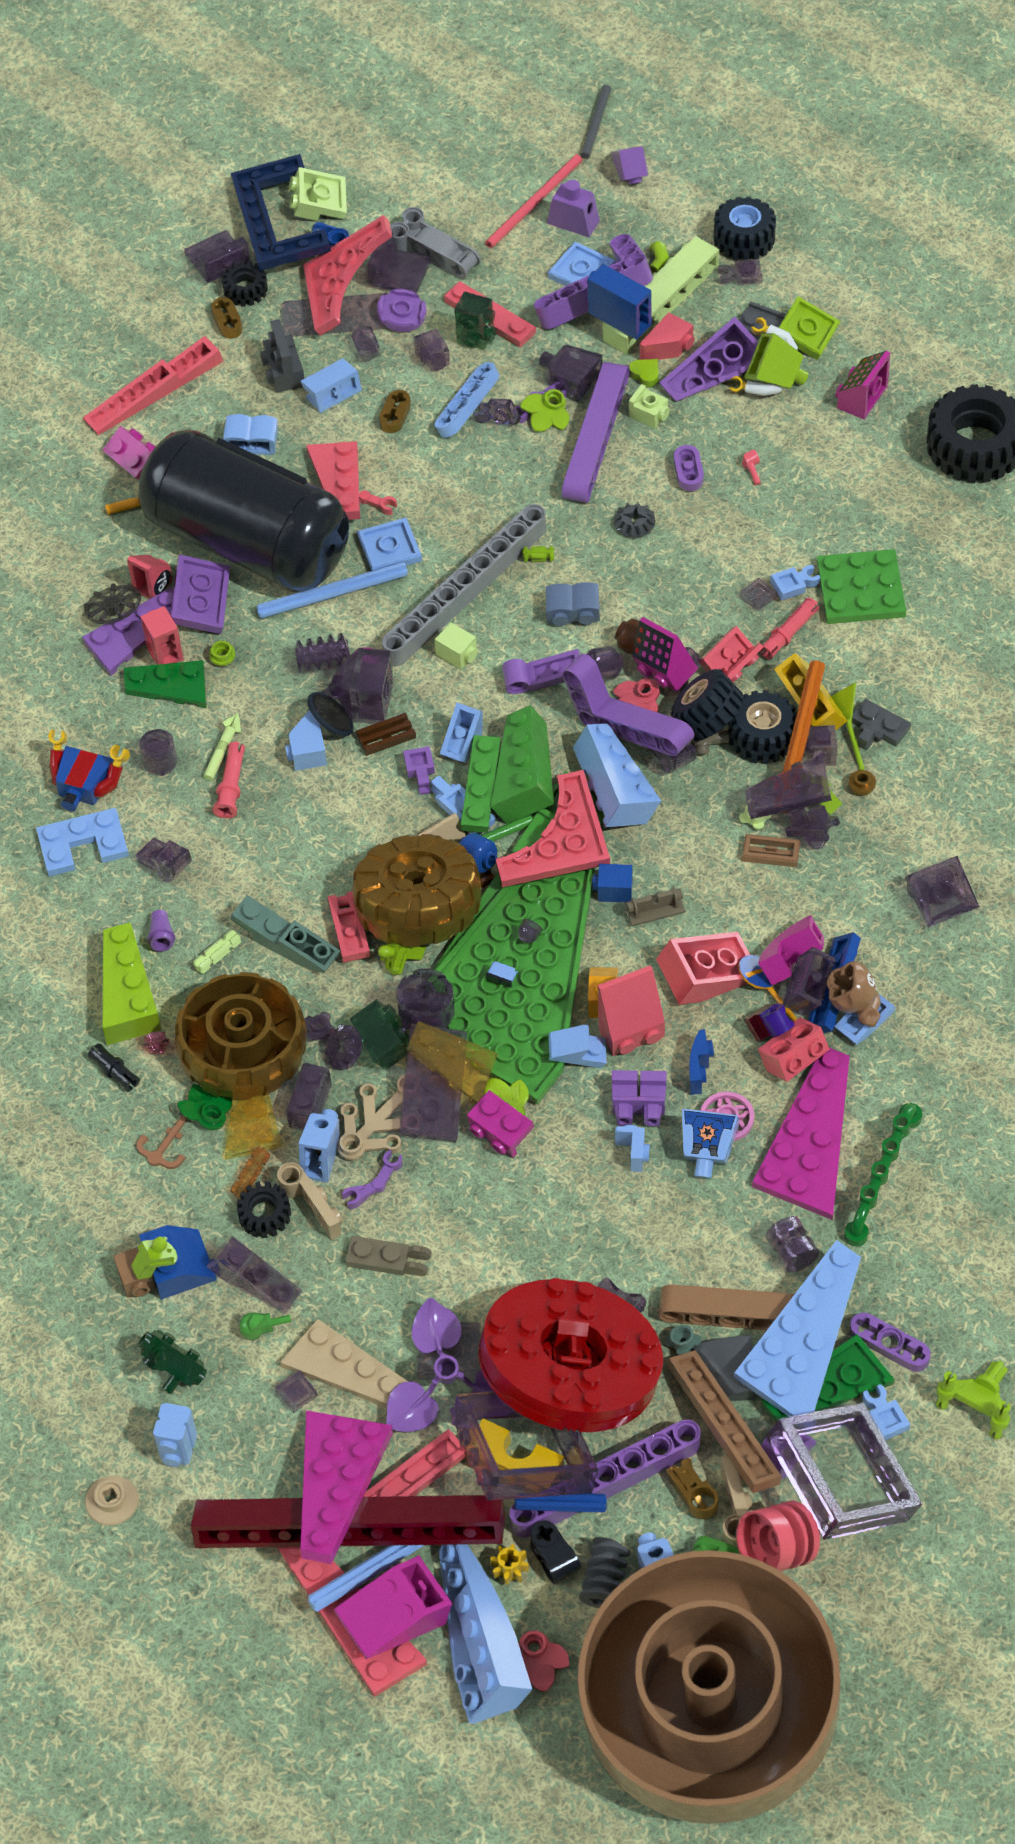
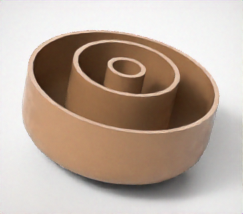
(709, 1686)

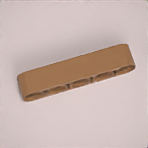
(720, 1306)

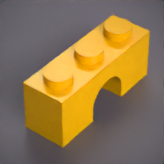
(499, 1441)

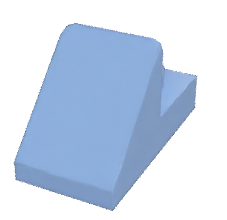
(461, 731)
(577, 1047)

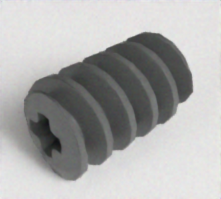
(603, 1571)

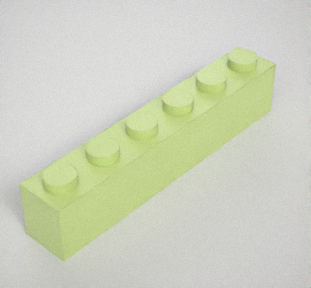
(671, 287)

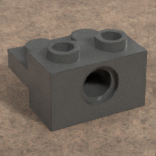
(282, 359)

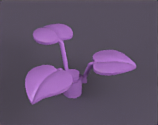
(433, 1329)

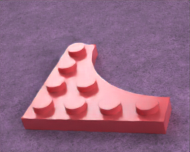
(332, 271)
(567, 844)

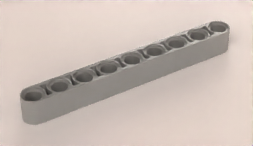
(465, 584)

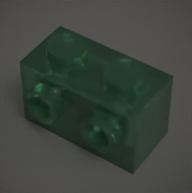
(474, 321)
(381, 1033)

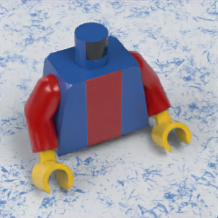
(83, 774)

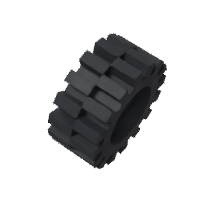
(248, 293)
(263, 1224)

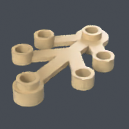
(374, 1123)

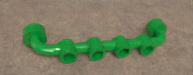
(910, 1117)

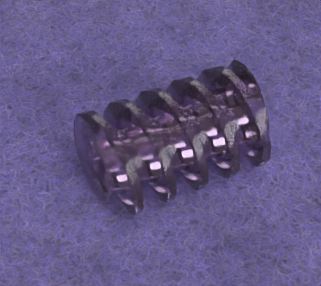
(321, 652)

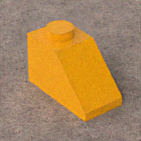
(597, 976)

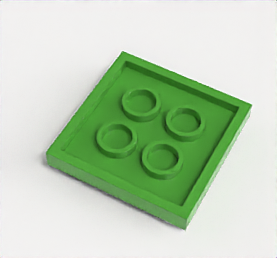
(861, 586)

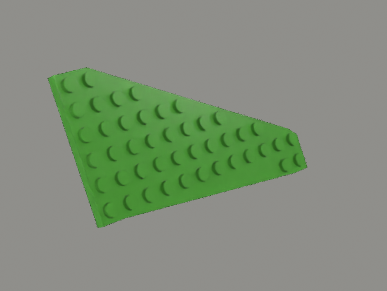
(544, 990)

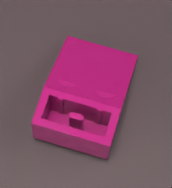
(395, 1608)

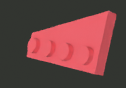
(338, 473)

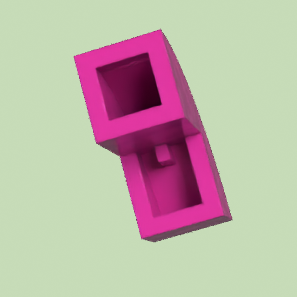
(784, 950)

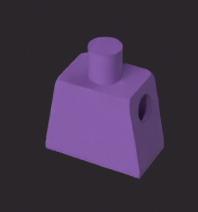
(574, 209)

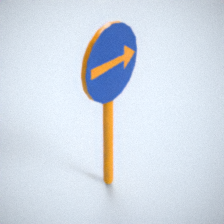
(754, 976)

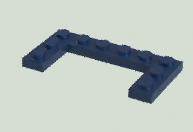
(266, 248)

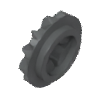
(642, 526)

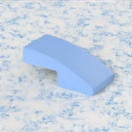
(856, 1031)

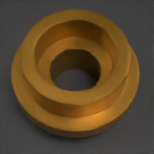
(862, 788)

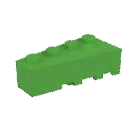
(523, 767)

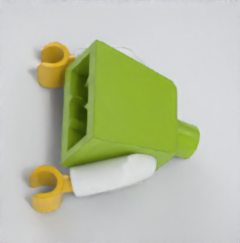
(773, 364)

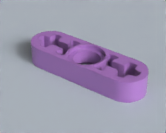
(893, 1354)

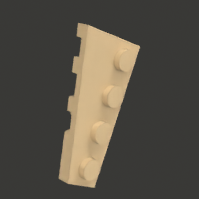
(339, 1362)

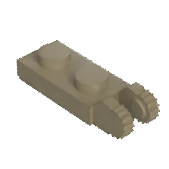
(386, 1256)

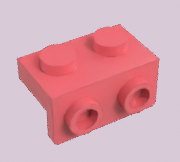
(731, 654)

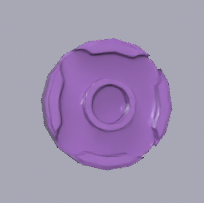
(401, 310)

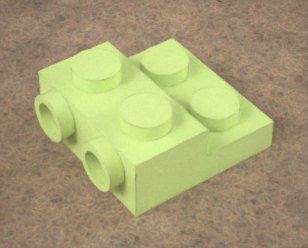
(317, 194)

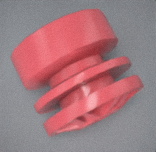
(779, 1535)

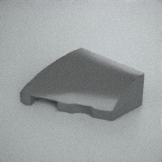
(723, 1359)

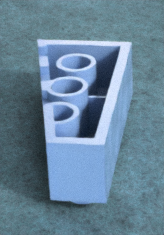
(615, 778)

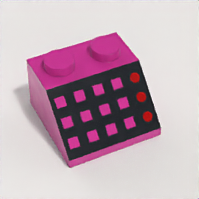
(864, 385)
(662, 656)

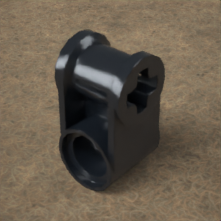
(554, 1556)

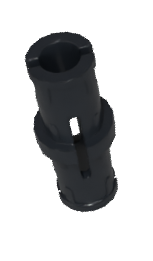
(113, 1067)

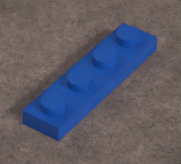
(844, 950)

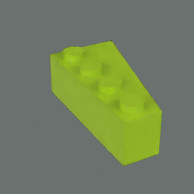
(127, 996)

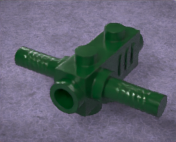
(163, 1354)

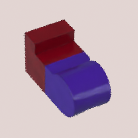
(769, 1021)

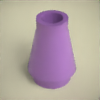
(160, 932)

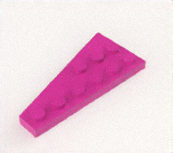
(807, 1148)
(337, 1471)

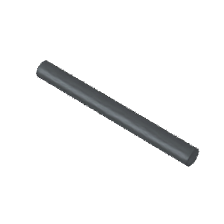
(595, 122)

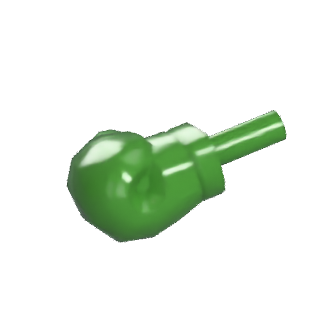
(255, 1324)

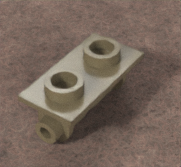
(655, 906)

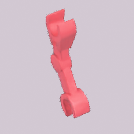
(367, 498)

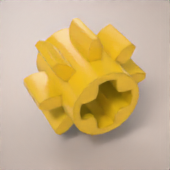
(517, 1566)

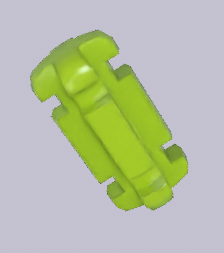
(538, 553)

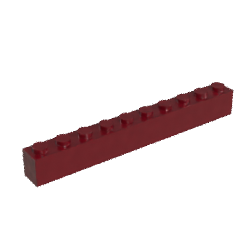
(375, 1523)

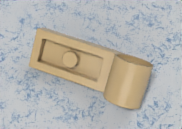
(314, 1197)
(739, 1500)

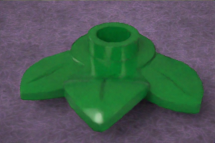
(204, 1105)

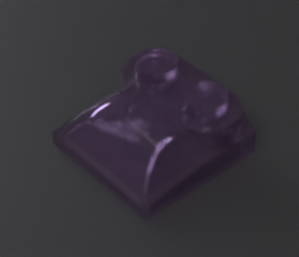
(941, 891)

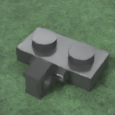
(878, 725)

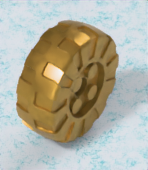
(417, 890)
(240, 1036)

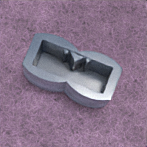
(572, 603)

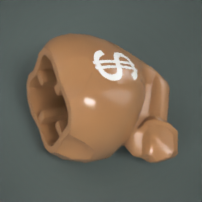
(855, 990)

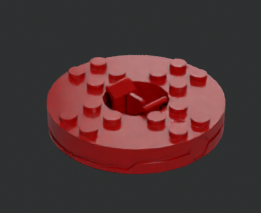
(570, 1355)

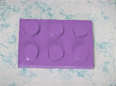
(200, 594)

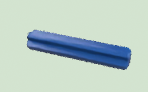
(576, 1503)

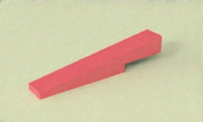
(154, 385)

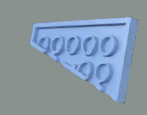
(797, 1347)

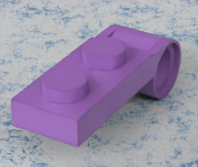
(538, 674)

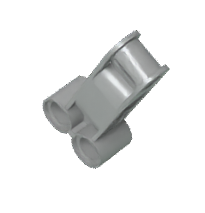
(426, 240)

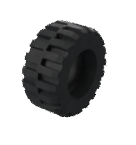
(969, 457)

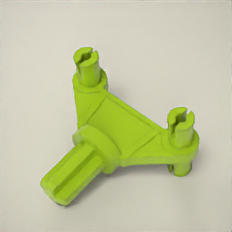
(979, 1394)

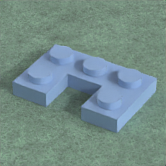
(96, 827)

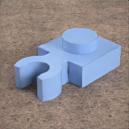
(793, 583)
(886, 1415)

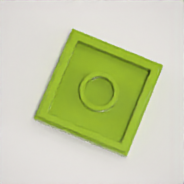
(809, 327)

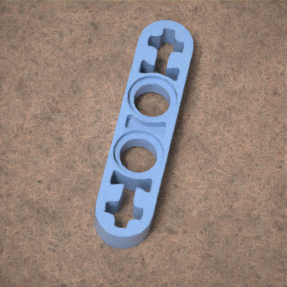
(467, 399)

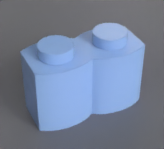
(253, 434)

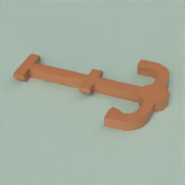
(155, 1157)

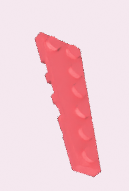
(377, 1672)

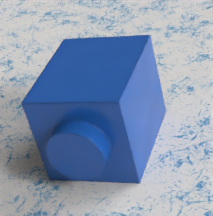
(613, 882)

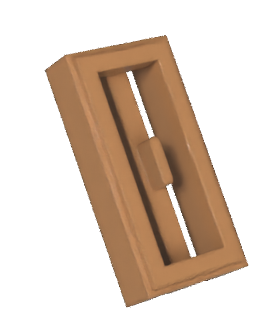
(771, 854)

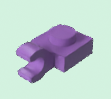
(420, 765)

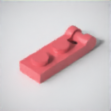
(348, 928)

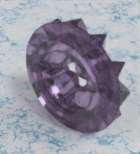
(351, 1048)

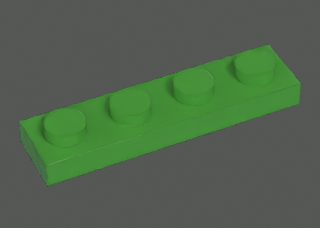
(480, 783)

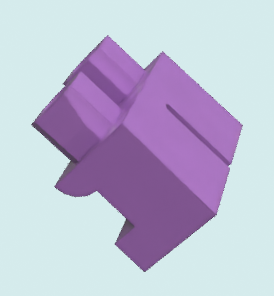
(628, 1103)

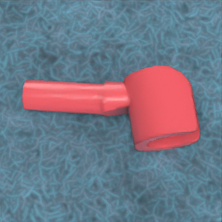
(750, 459)

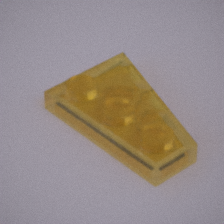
(454, 1058)
(251, 1126)

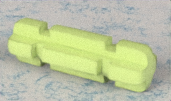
(216, 951)

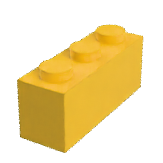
(793, 675)

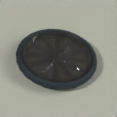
(330, 714)

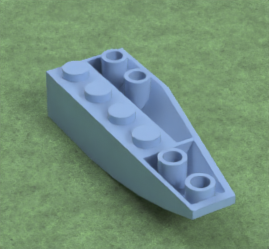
(481, 1639)

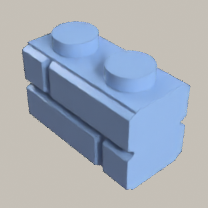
(175, 1434)

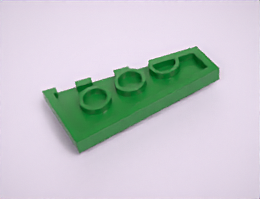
(849, 1373)

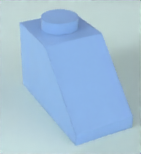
(306, 744)

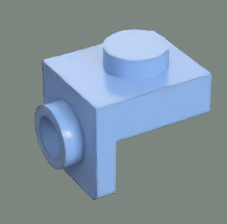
(635, 1137)

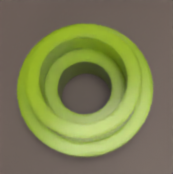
(221, 647)

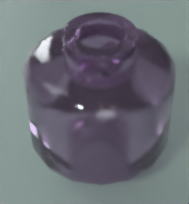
(608, 661)

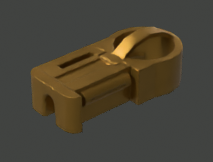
(690, 1487)

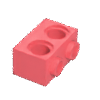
(162, 636)
(793, 1050)

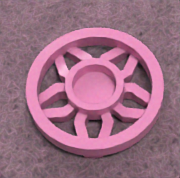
(729, 1109)

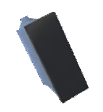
(501, 974)

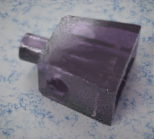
(573, 368)

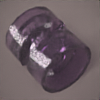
(793, 1245)

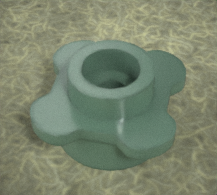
(680, 1333)

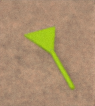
(845, 701)

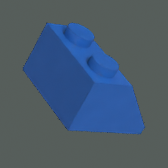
(191, 1262)

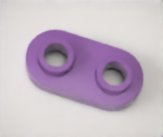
(688, 473)

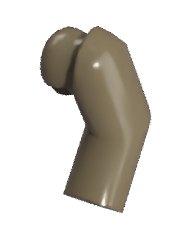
(720, 737)

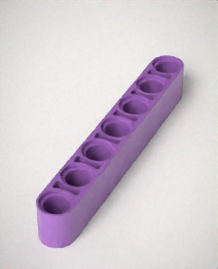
(595, 432)
(623, 1476)

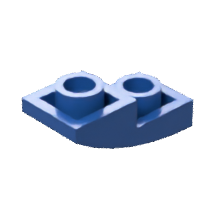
(699, 1060)

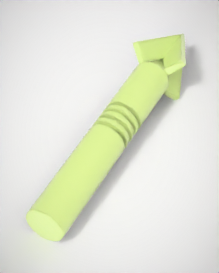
(231, 726)

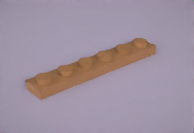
(724, 1421)

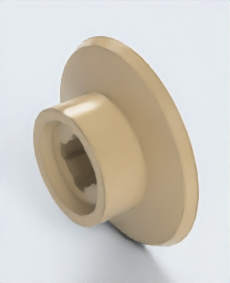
(116, 1510)

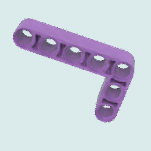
(572, 299)
(627, 720)

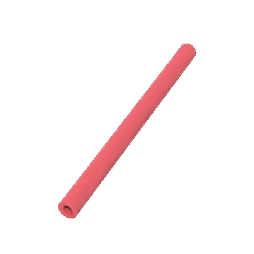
(533, 201)

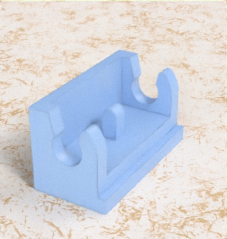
(332, 385)

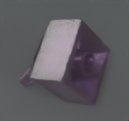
(364, 685)

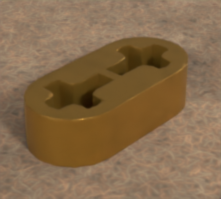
(222, 319)
(399, 412)

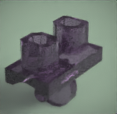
(811, 825)

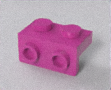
(129, 450)
(499, 1124)

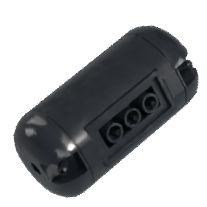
(243, 509)

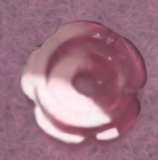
(155, 1042)

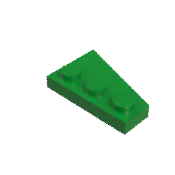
(169, 681)

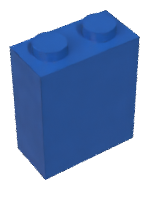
(619, 301)

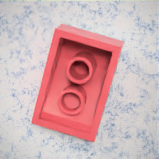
(702, 966)
(630, 1011)

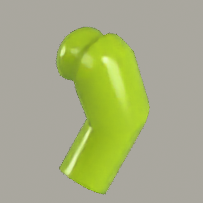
(661, 256)

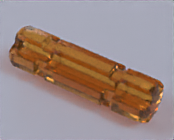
(250, 1171)

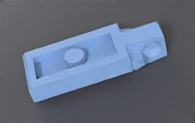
(451, 798)

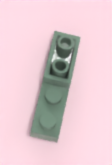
(284, 938)

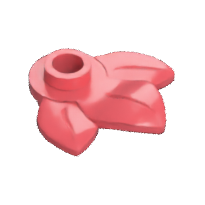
(632, 693)
(542, 1663)

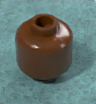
(626, 635)

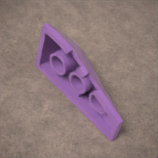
(716, 361)

